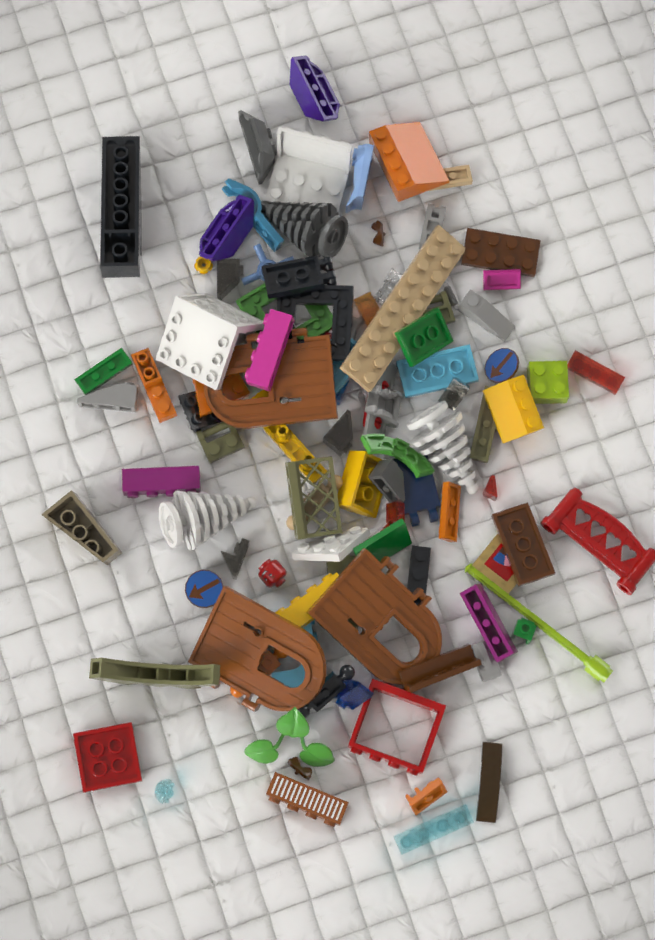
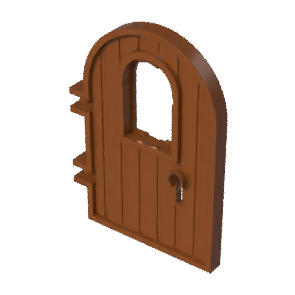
(302, 373)
(370, 601)
(241, 650)

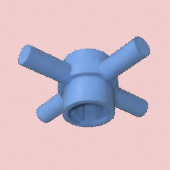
(263, 261)

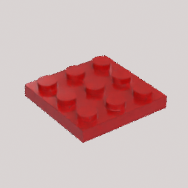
(107, 757)

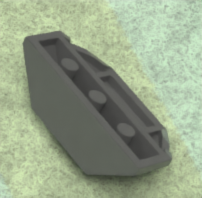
(258, 144)

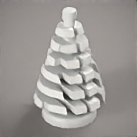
(444, 438)
(198, 516)

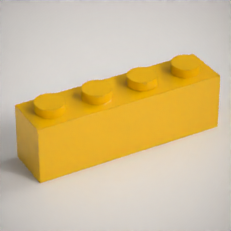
(300, 605)

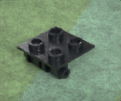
(191, 410)

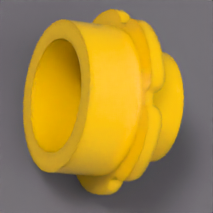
(198, 265)

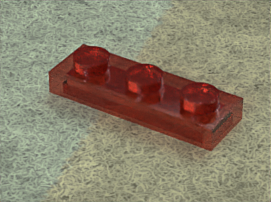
(595, 372)

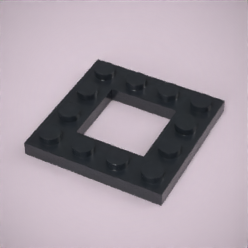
(341, 299)

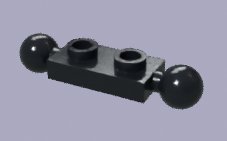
(332, 687)

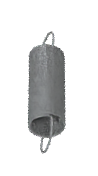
(452, 299)

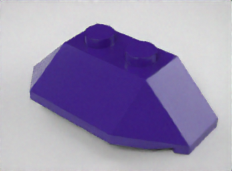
(312, 90)
(228, 229)

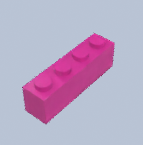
(269, 350)

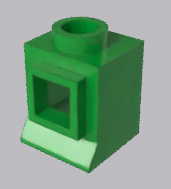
(524, 629)

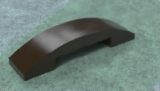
(489, 782)

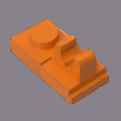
(424, 798)

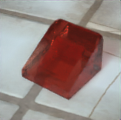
(490, 490)
(395, 511)

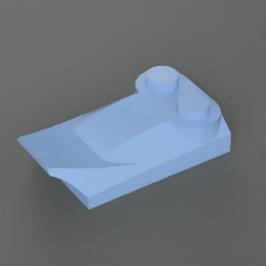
(362, 163)

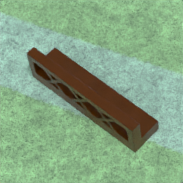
(438, 668)

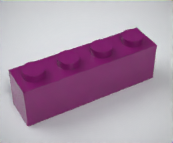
(160, 481)
(488, 622)

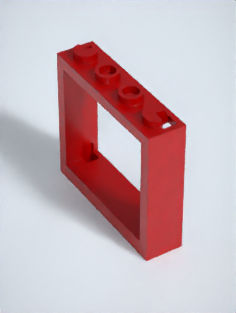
(407, 697)

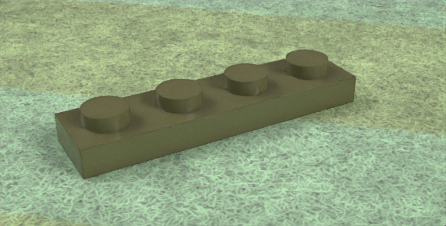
(483, 433)

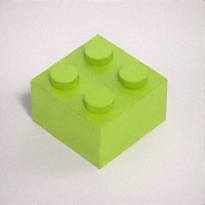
(548, 381)

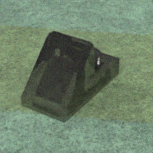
(454, 393)
(235, 562)

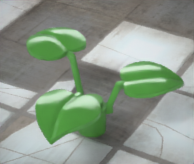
(292, 725)

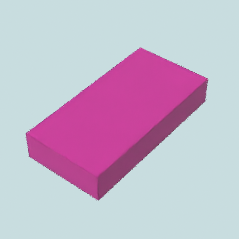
(501, 279)

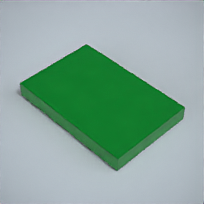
(424, 337)
(387, 541)

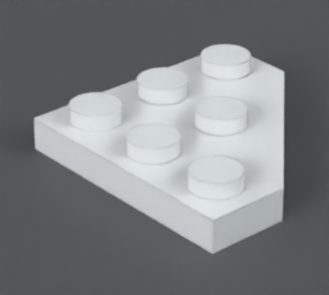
(331, 547)

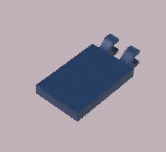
(419, 495)

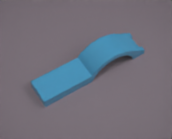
(260, 223)

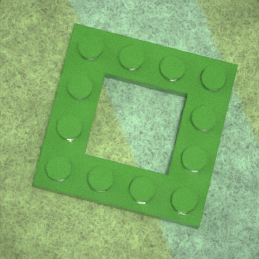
(257, 299)

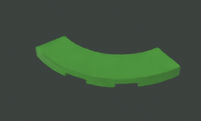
(398, 449)

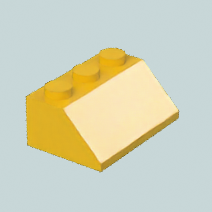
(513, 409)
(358, 491)

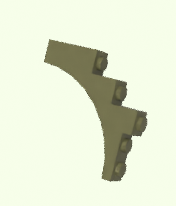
(154, 674)

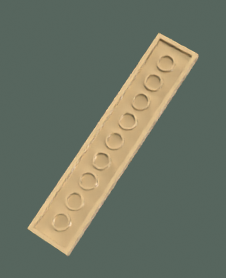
(403, 305)

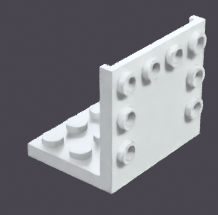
(309, 169)
(203, 337)

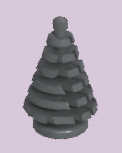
(311, 226)

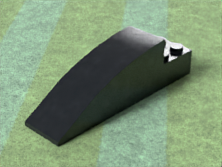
(121, 207)

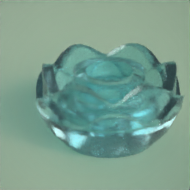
(164, 790)

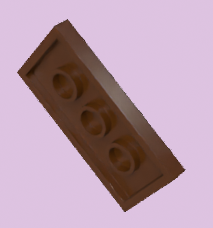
(500, 251)
(523, 544)

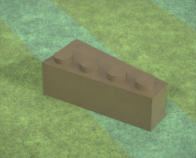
(79, 523)

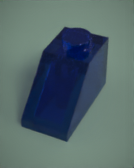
(353, 695)

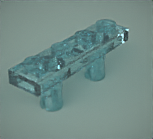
(433, 829)

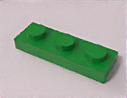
(103, 371)

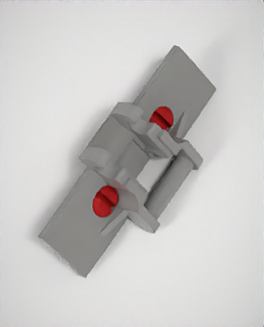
(375, 417)

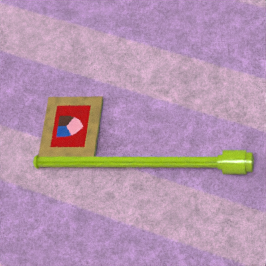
(495, 573)

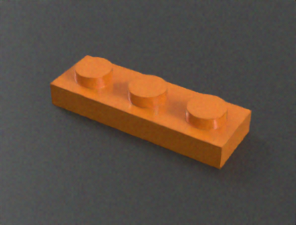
(449, 511)

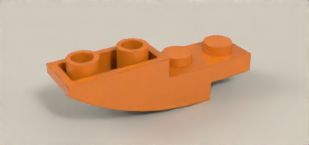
(153, 385)

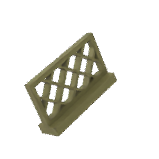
(296, 498)

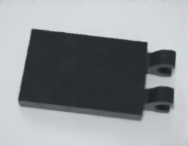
(298, 276)

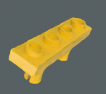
(294, 449)

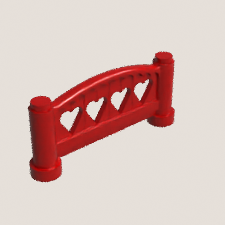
(629, 570)

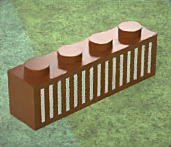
(306, 798)

